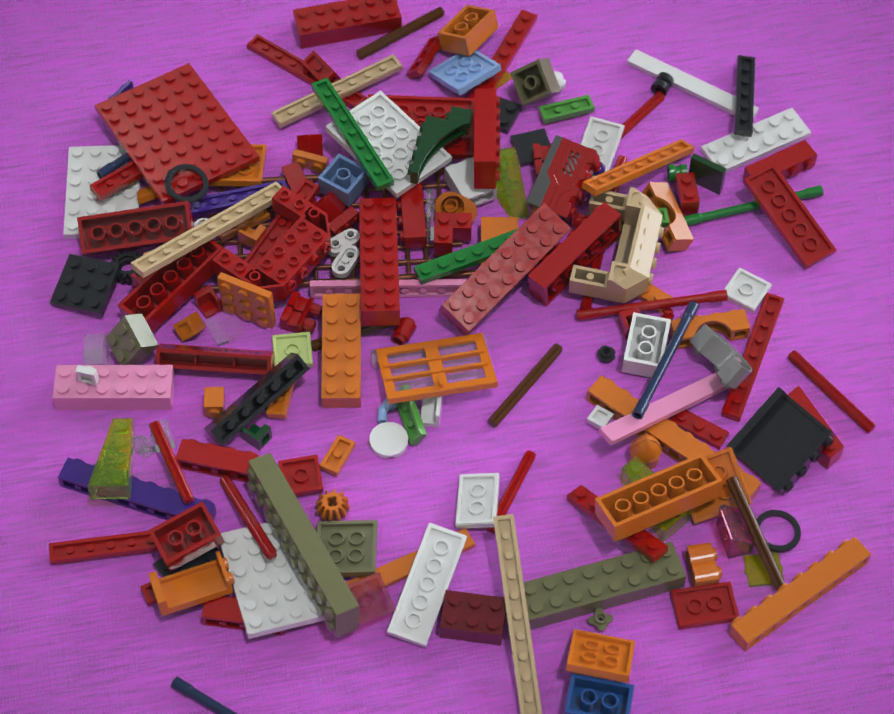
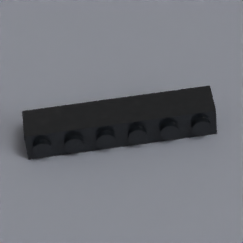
(256, 398)

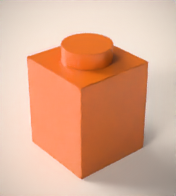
(214, 401)

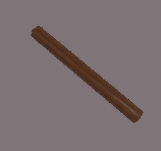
(400, 33)
(525, 385)
(755, 532)

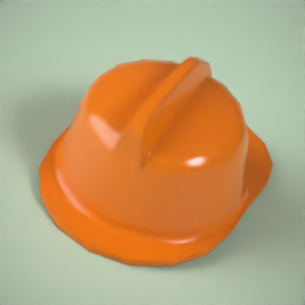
(455, 203)

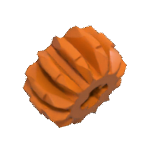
(337, 501)

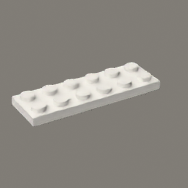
(767, 137)
(427, 585)

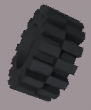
(124, 259)

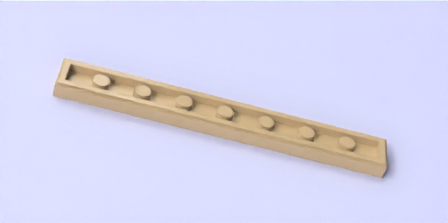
(344, 88)

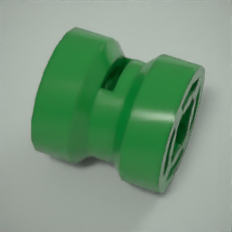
(672, 170)

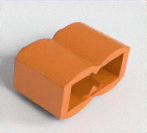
(702, 564)

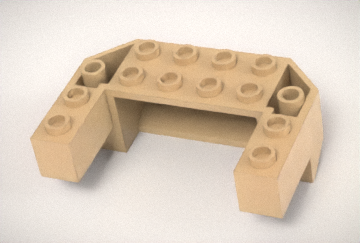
(635, 252)

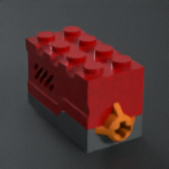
(562, 178)

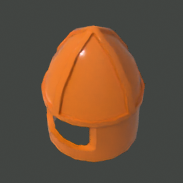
(646, 449)

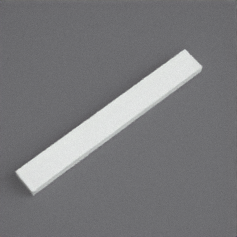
(685, 82)

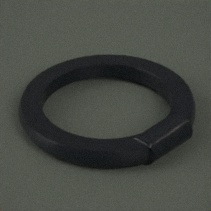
(186, 167)
(778, 513)

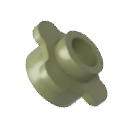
(600, 625)

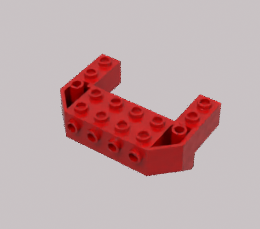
(291, 256)

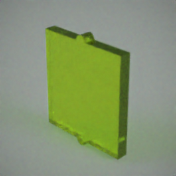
(756, 570)

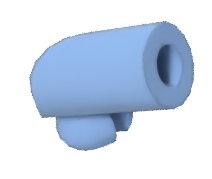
(383, 409)

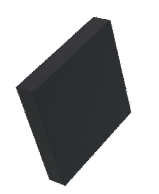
(524, 142)

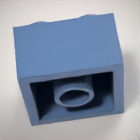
(344, 179)

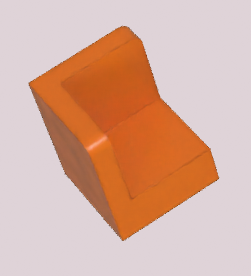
(251, 236)
(189, 326)

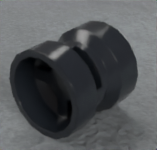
(662, 83)

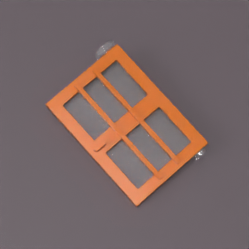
(435, 368)

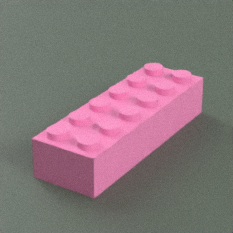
(117, 389)

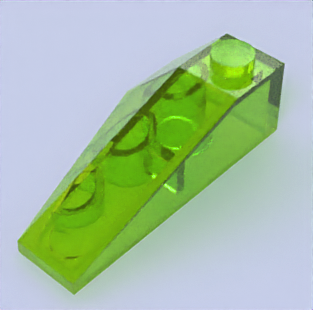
(510, 187)

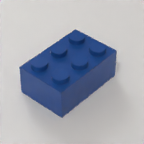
(598, 696)

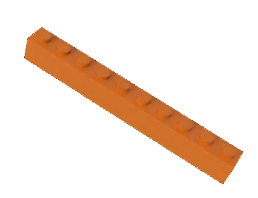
(673, 440)

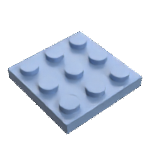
(464, 72)

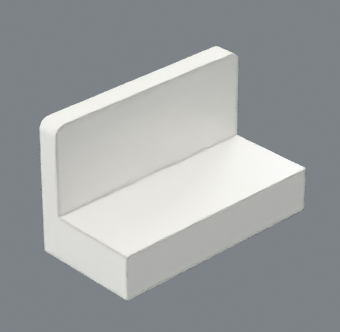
(431, 411)

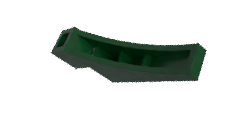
(437, 134)

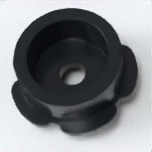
(606, 358)

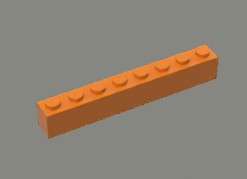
(799, 594)

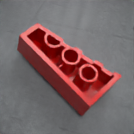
(828, 455)

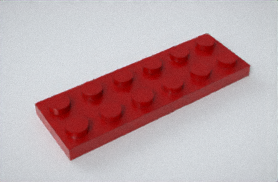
(789, 216)

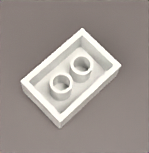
(645, 344)

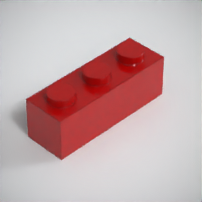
(344, 221)

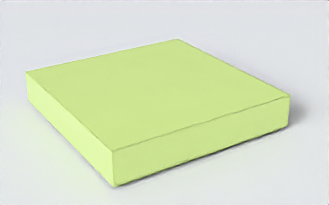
(292, 343)

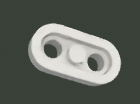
(343, 240)
(345, 263)

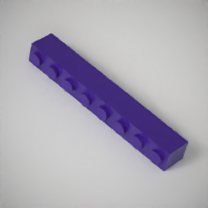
(145, 496)

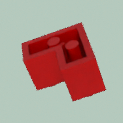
(450, 228)

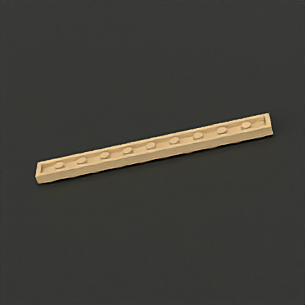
(205, 231)
(517, 615)

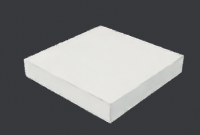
(747, 290)

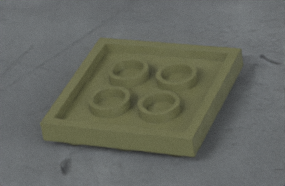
(351, 545)

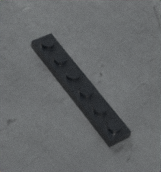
(744, 96)

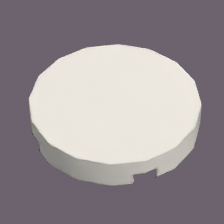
(388, 440)

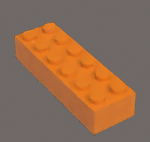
(341, 351)
(658, 497)

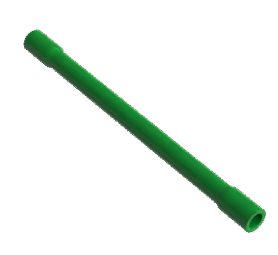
(698, 218)

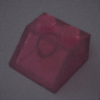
(733, 532)

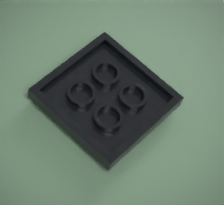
(85, 285)

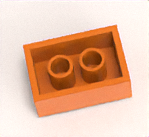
(468, 30)

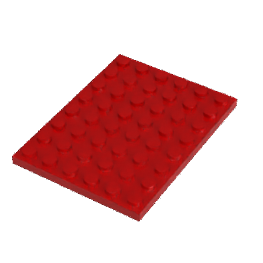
(175, 124)

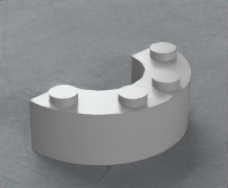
(726, 359)

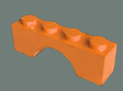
(677, 235)
(731, 324)

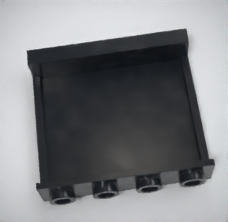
(781, 441)

